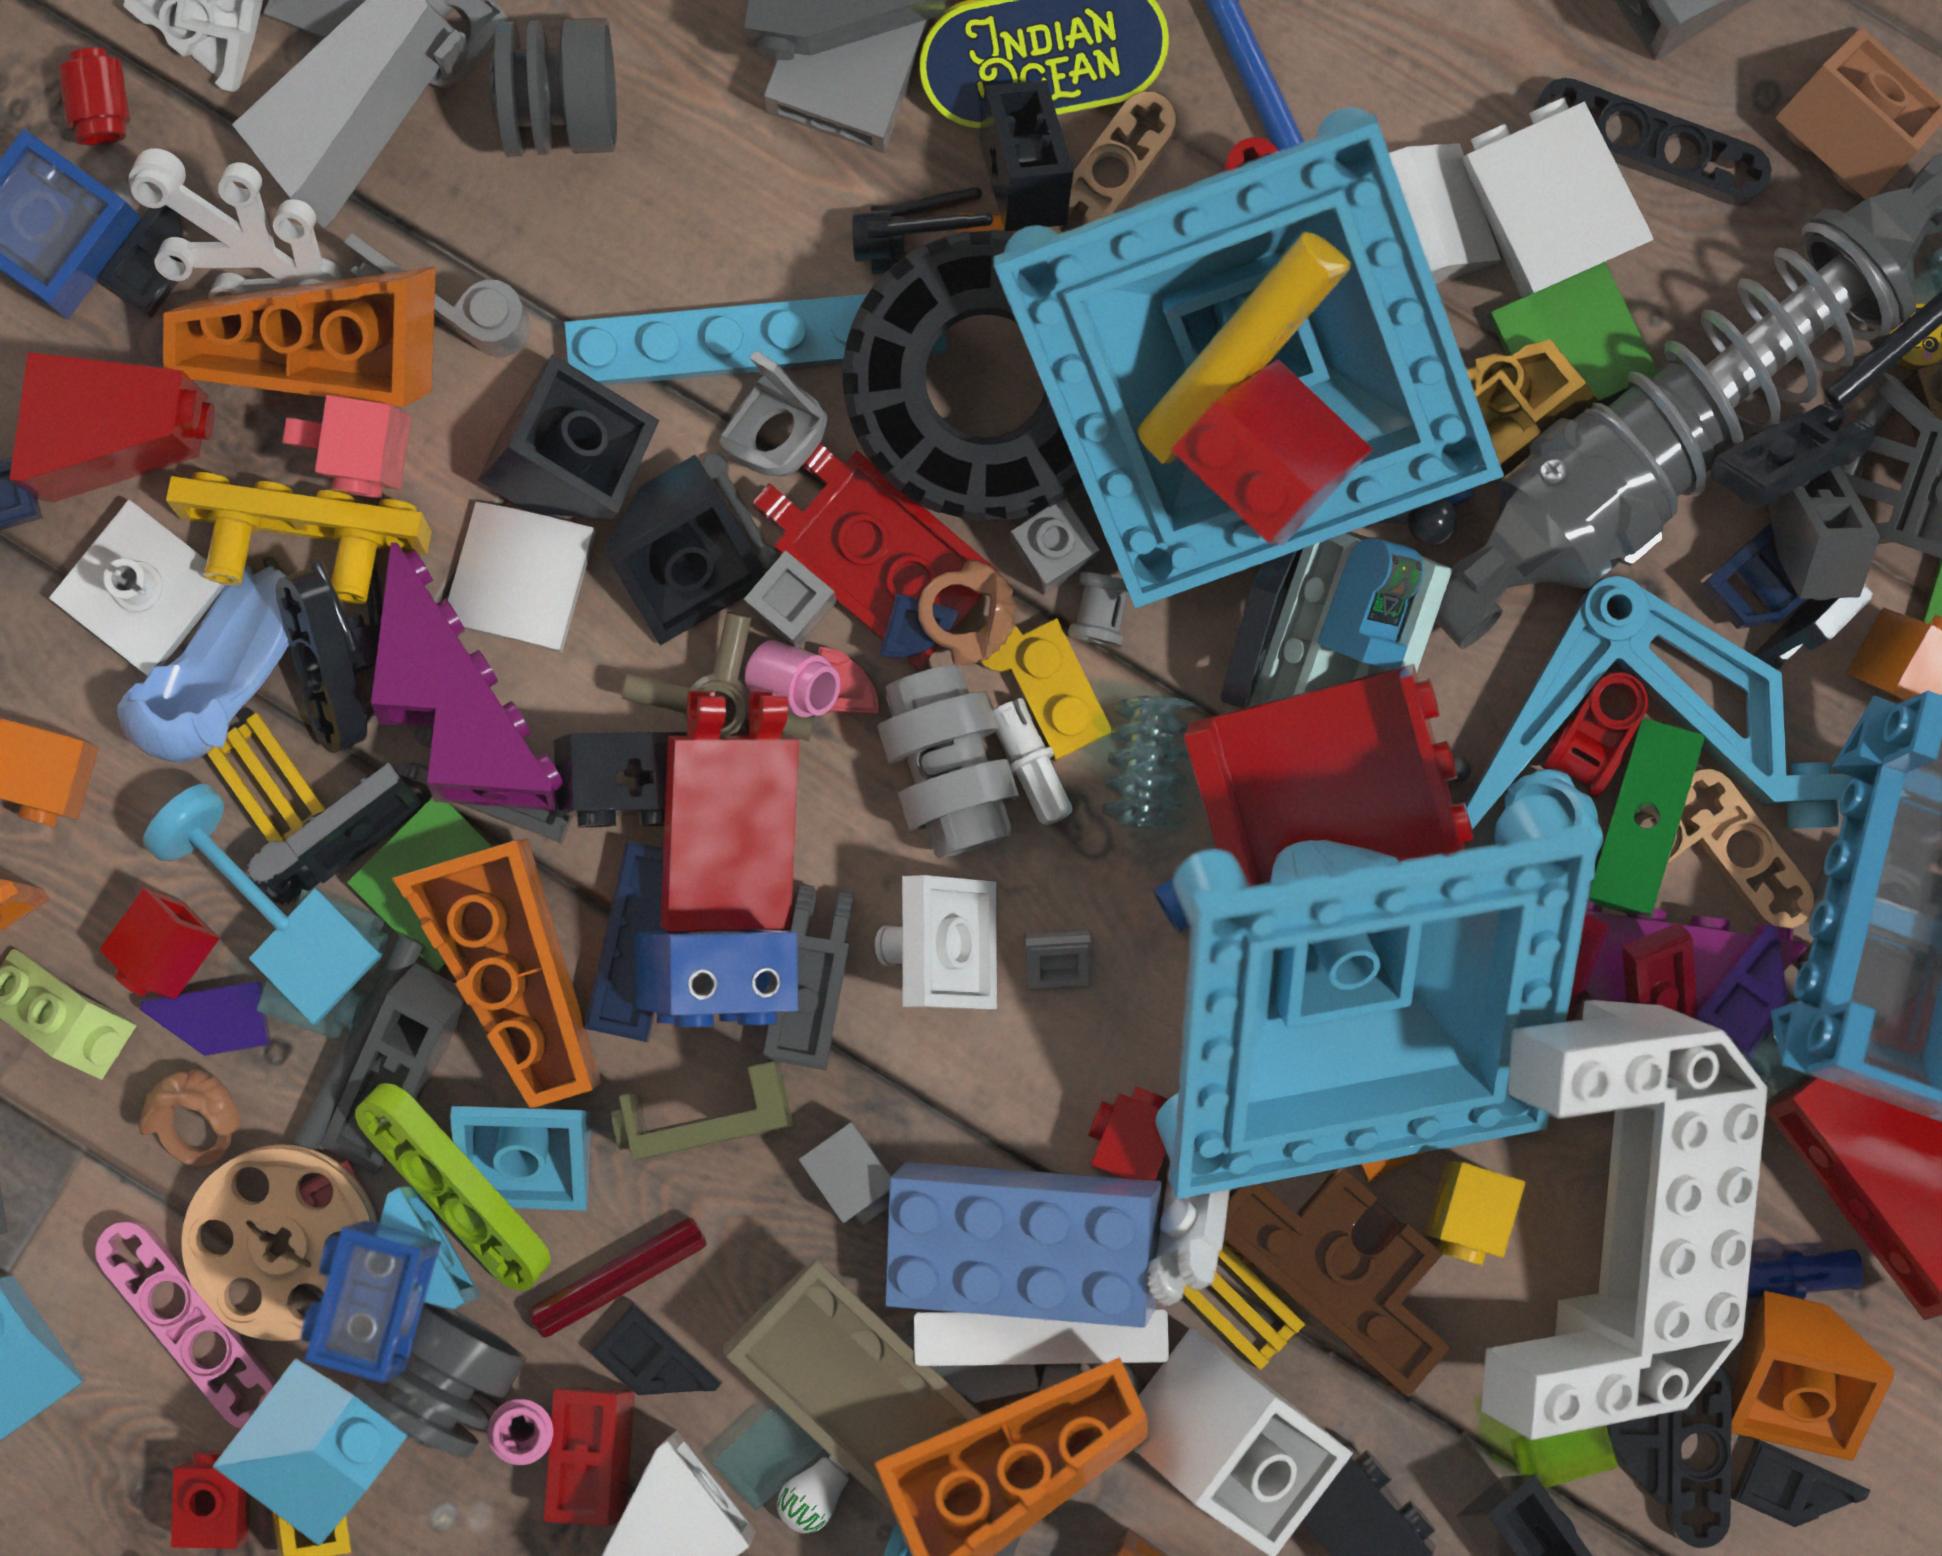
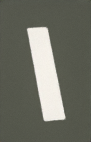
(1006, 1340)

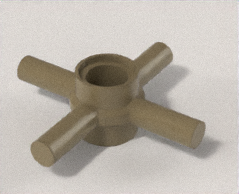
(722, 679)

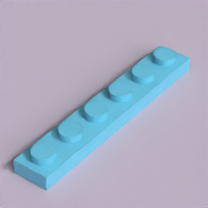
(714, 340)

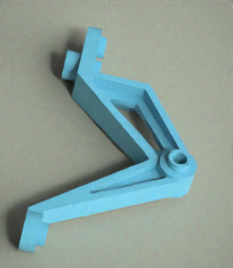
(1597, 640)

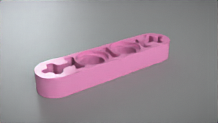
(180, 1332)

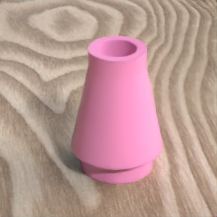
(516, 1447)

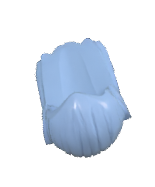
(191, 702)

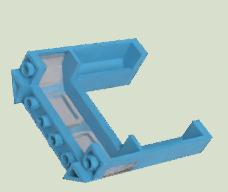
(1875, 960)

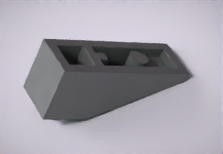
(815, 26)
(1824, 537)
(400, 1051)

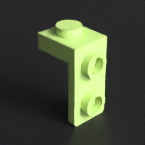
(59, 1017)

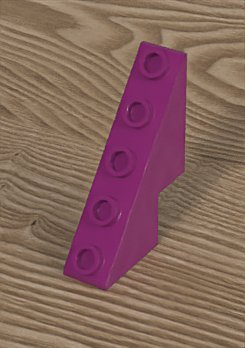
(434, 683)
(1713, 944)

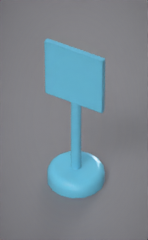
(312, 952)

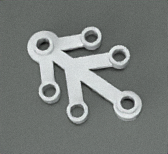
(159, 181)

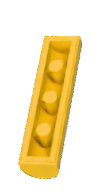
(1246, 340)

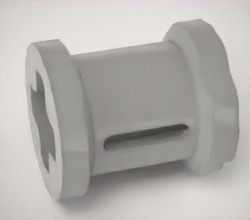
(1100, 610)

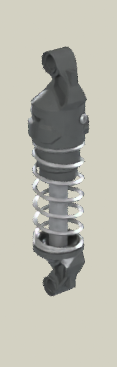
(1614, 473)

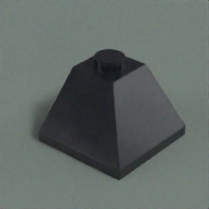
(569, 446)
(681, 551)

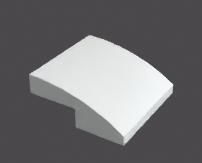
(520, 575)

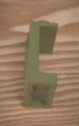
(771, 1114)

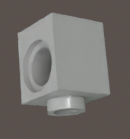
(1054, 546)
(790, 600)
(849, 1175)

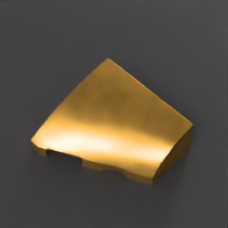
(1526, 396)

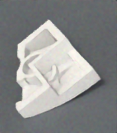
(210, 31)

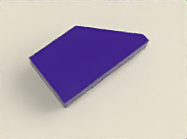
(1749, 994)
(214, 1018)

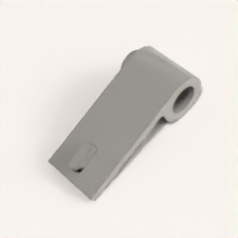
(485, 315)

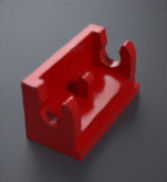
(589, 1456)

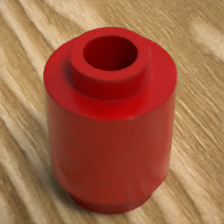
(94, 97)

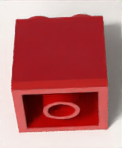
(103, 424)
(1272, 451)

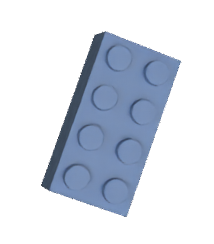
(1022, 1244)

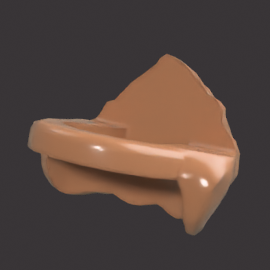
(972, 646)
(197, 1092)

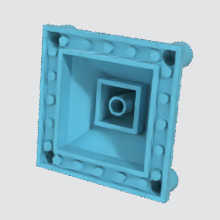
(1145, 290)
(1368, 999)

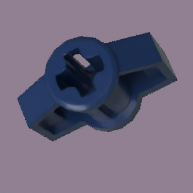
(1763, 575)

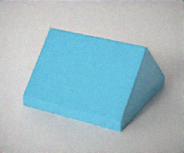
(528, 1153)
(450, 1280)

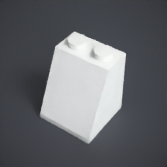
(1554, 196)
(1235, 1444)
(680, 1510)

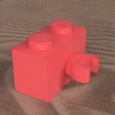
(357, 444)

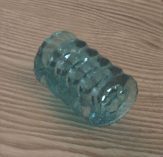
(1146, 762)

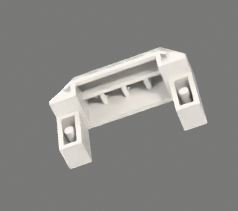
(1672, 1219)

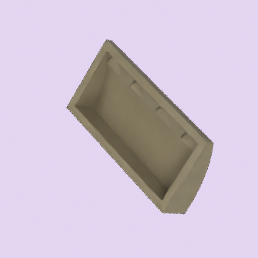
(844, 1374)

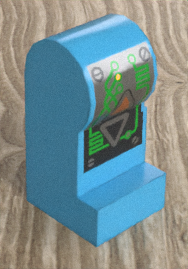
(1373, 602)

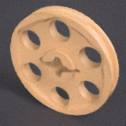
(250, 1254)

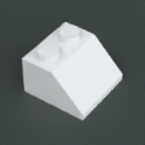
(1445, 210)

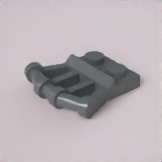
(1918, 504)

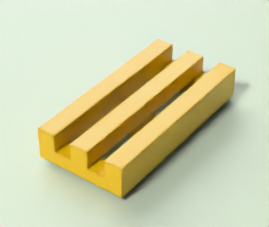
(236, 740)
(1274, 1339)

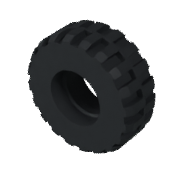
(891, 402)

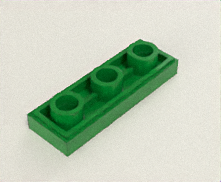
(1654, 784)

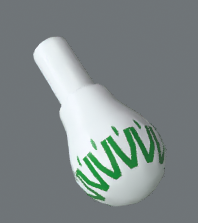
(812, 1496)

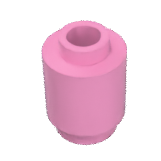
(794, 673)

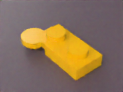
(1052, 687)

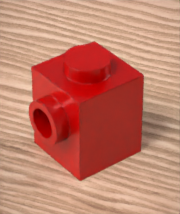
(158, 945)
(1129, 1136)
(207, 1506)

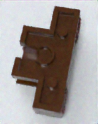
(1346, 1268)

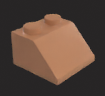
(1863, 115)

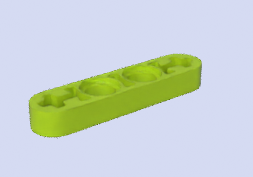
(453, 1187)

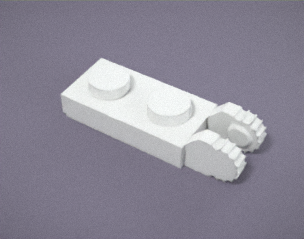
(1187, 1243)

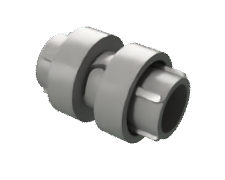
(940, 736)

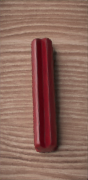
(617, 1277)

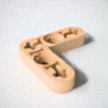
(1102, 201)
(1713, 835)

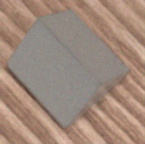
(1058, 958)

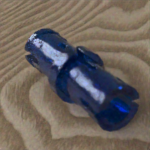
(1803, 1274)

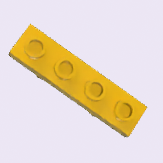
(274, 509)

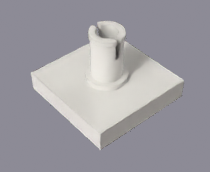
(138, 588)
(944, 943)

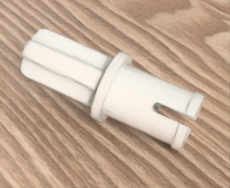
(1031, 762)

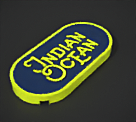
(1083, 48)

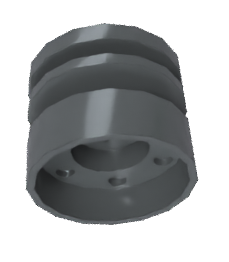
(555, 87)
(443, 1371)

